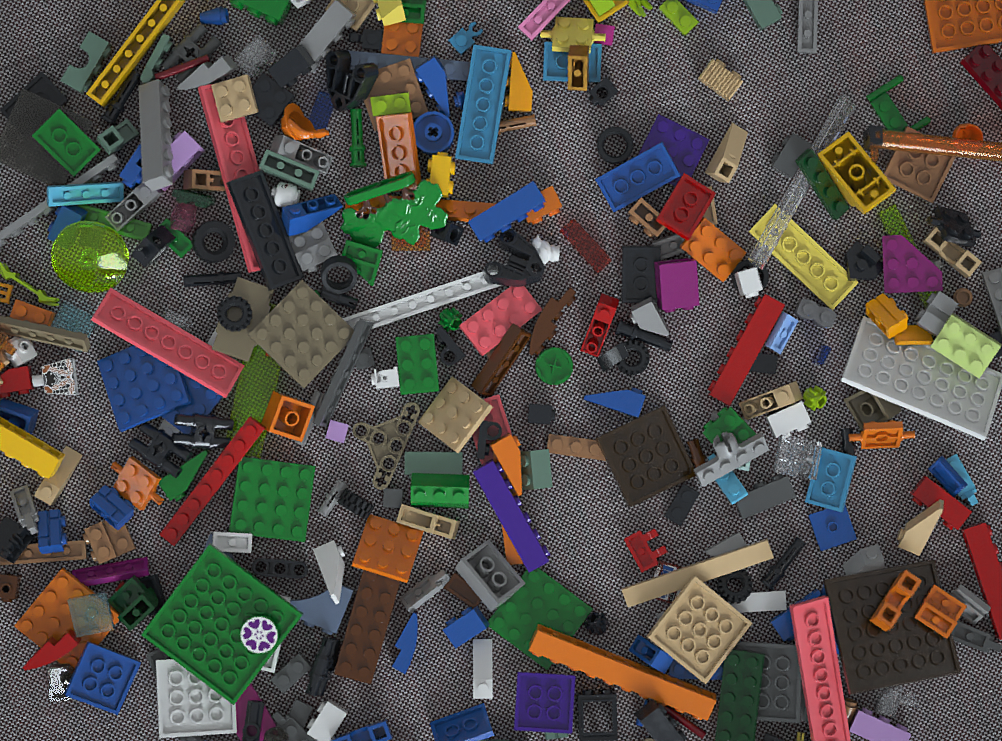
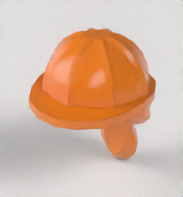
(297, 126)

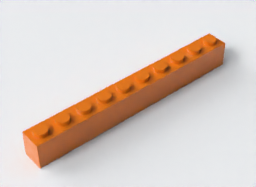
(622, 672)

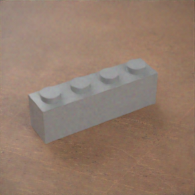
(328, 31)

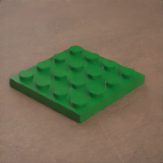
(272, 499)
(535, 603)

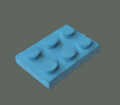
(556, 64)
(832, 480)

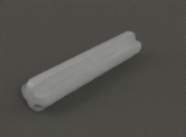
(316, 401)

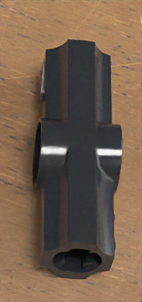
(253, 717)

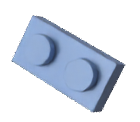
(781, 333)

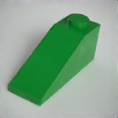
(175, 487)

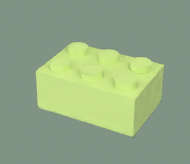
(966, 345)

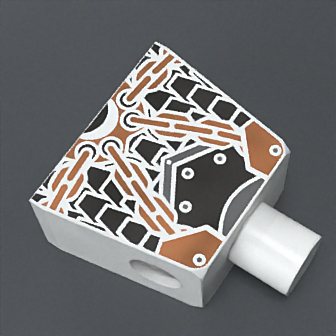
(58, 378)

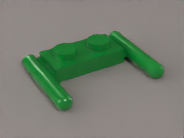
(888, 111)

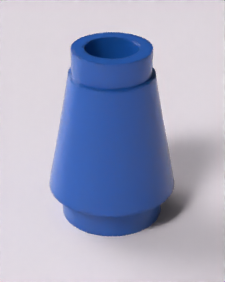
(215, 16)

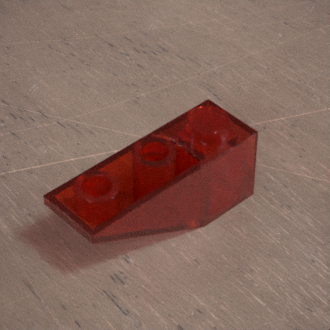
(585, 246)

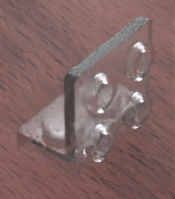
(797, 457)

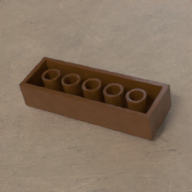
(367, 627)

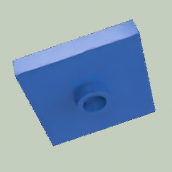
(832, 528)

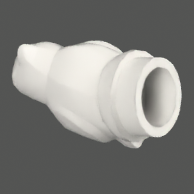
(545, 250)

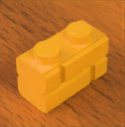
(886, 315)

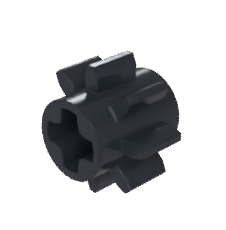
(596, 623)

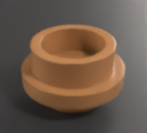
(963, 297)

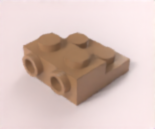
(107, 541)

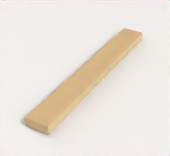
(703, 570)

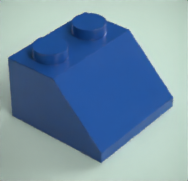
(19, 415)

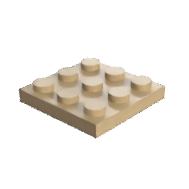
(455, 414)

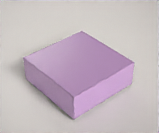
(337, 431)

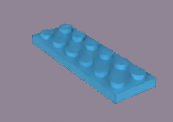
(483, 104)

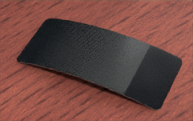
(612, 357)

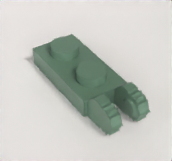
(155, 61)

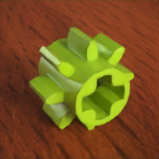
(814, 398)

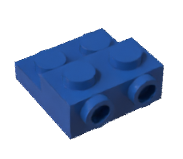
(132, 171)

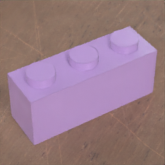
(875, 728)

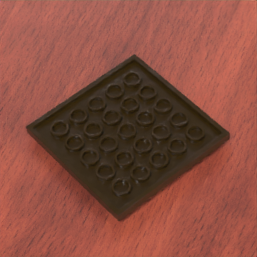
(893, 657)

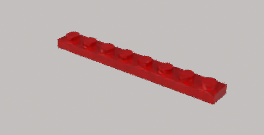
(212, 481)

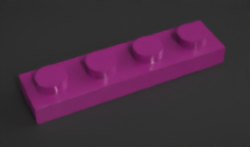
(112, 571)

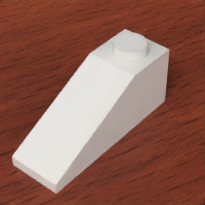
(332, 567)
(482, 669)

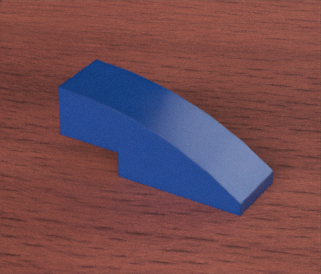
(407, 644)

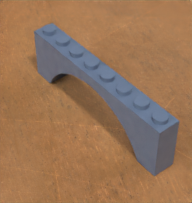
(319, 609)

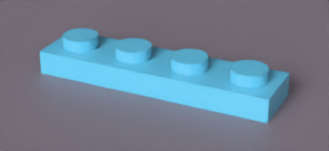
(85, 193)

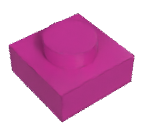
(602, 29)

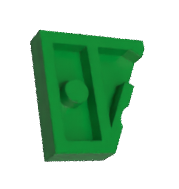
(365, 257)

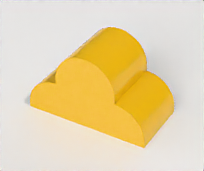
(855, 174)

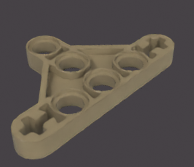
(391, 432)

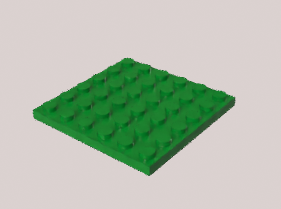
(205, 618)

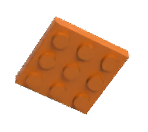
(387, 548)

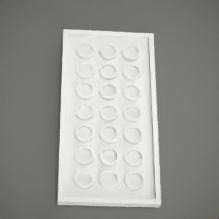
(922, 381)

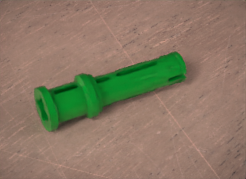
(357, 151)

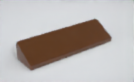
(501, 360)

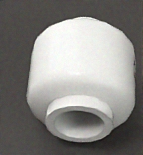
(285, 194)

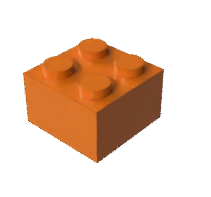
(287, 416)

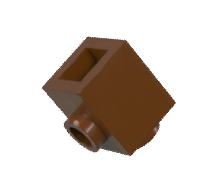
(9, 586)

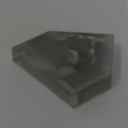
(58, 680)

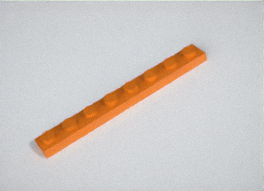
(456, 210)

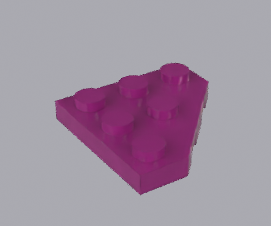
(908, 268)

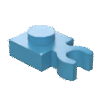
(463, 40)

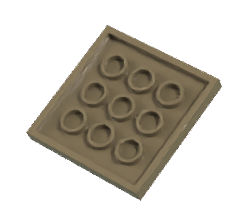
(302, 334)

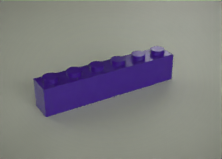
(511, 515)

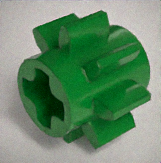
(450, 319)

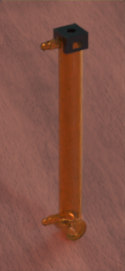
(877, 138)

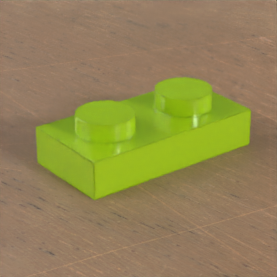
(678, 16)
(390, 104)

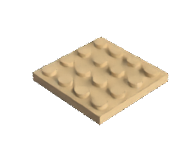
(699, 629)

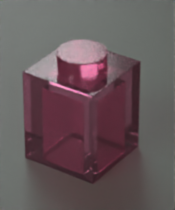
(183, 217)

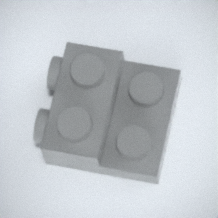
(312, 247)

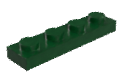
(822, 184)

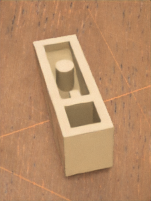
(51, 488)
(919, 529)

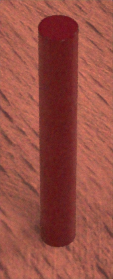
(182, 67)
(684, 721)

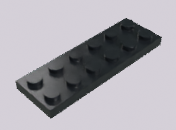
(265, 230)

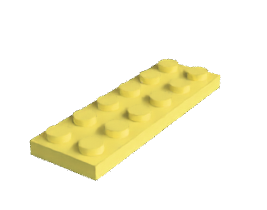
(808, 262)

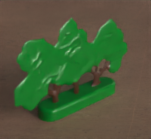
(398, 215)

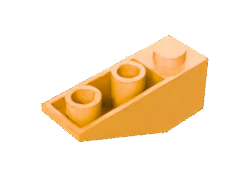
(520, 91)

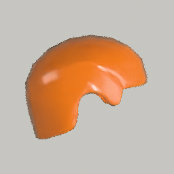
(968, 131)

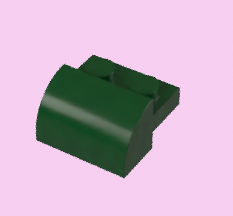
(133, 602)

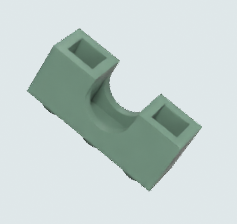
(81, 78)

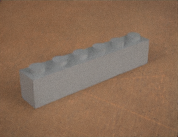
(155, 135)

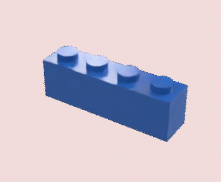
(507, 211)

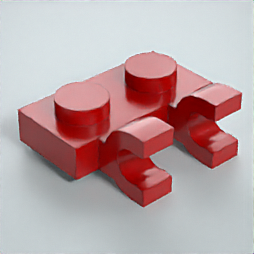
(641, 551)

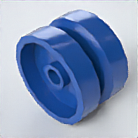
(431, 122)

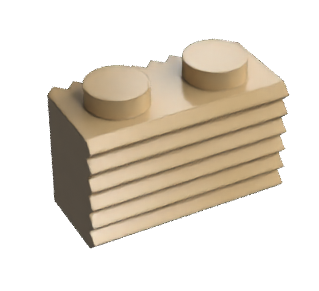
(720, 79)

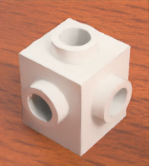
(24, 353)

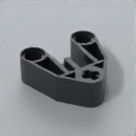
(344, 88)
(520, 264)

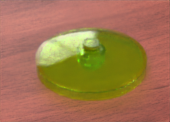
(89, 256)

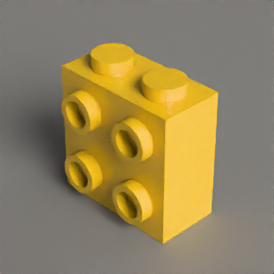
(440, 172)

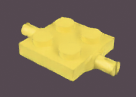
(572, 32)

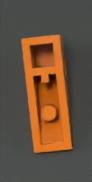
(509, 456)

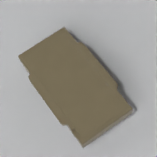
(239, 343)

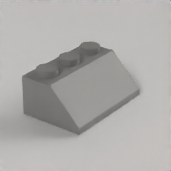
(489, 575)

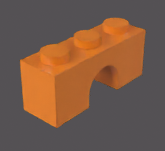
(894, 600)

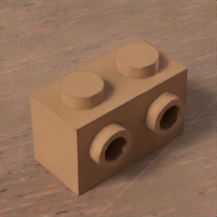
(646, 215)

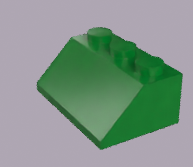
(440, 490)

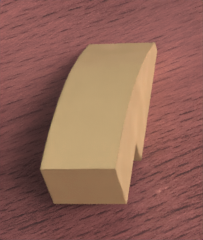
(428, 521)

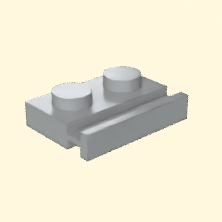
(975, 607)

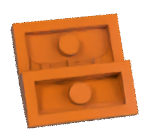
(940, 611)

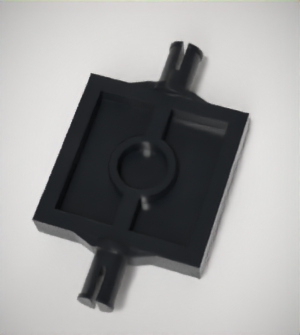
(954, 226)

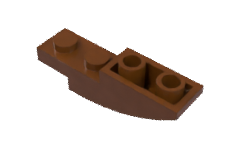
(544, 328)

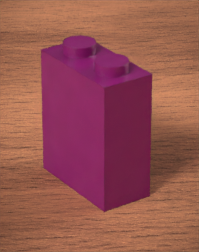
(677, 284)

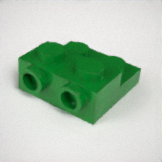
(730, 422)

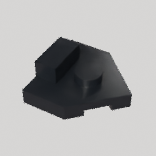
(862, 262)

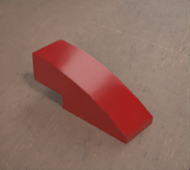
(53, 650)

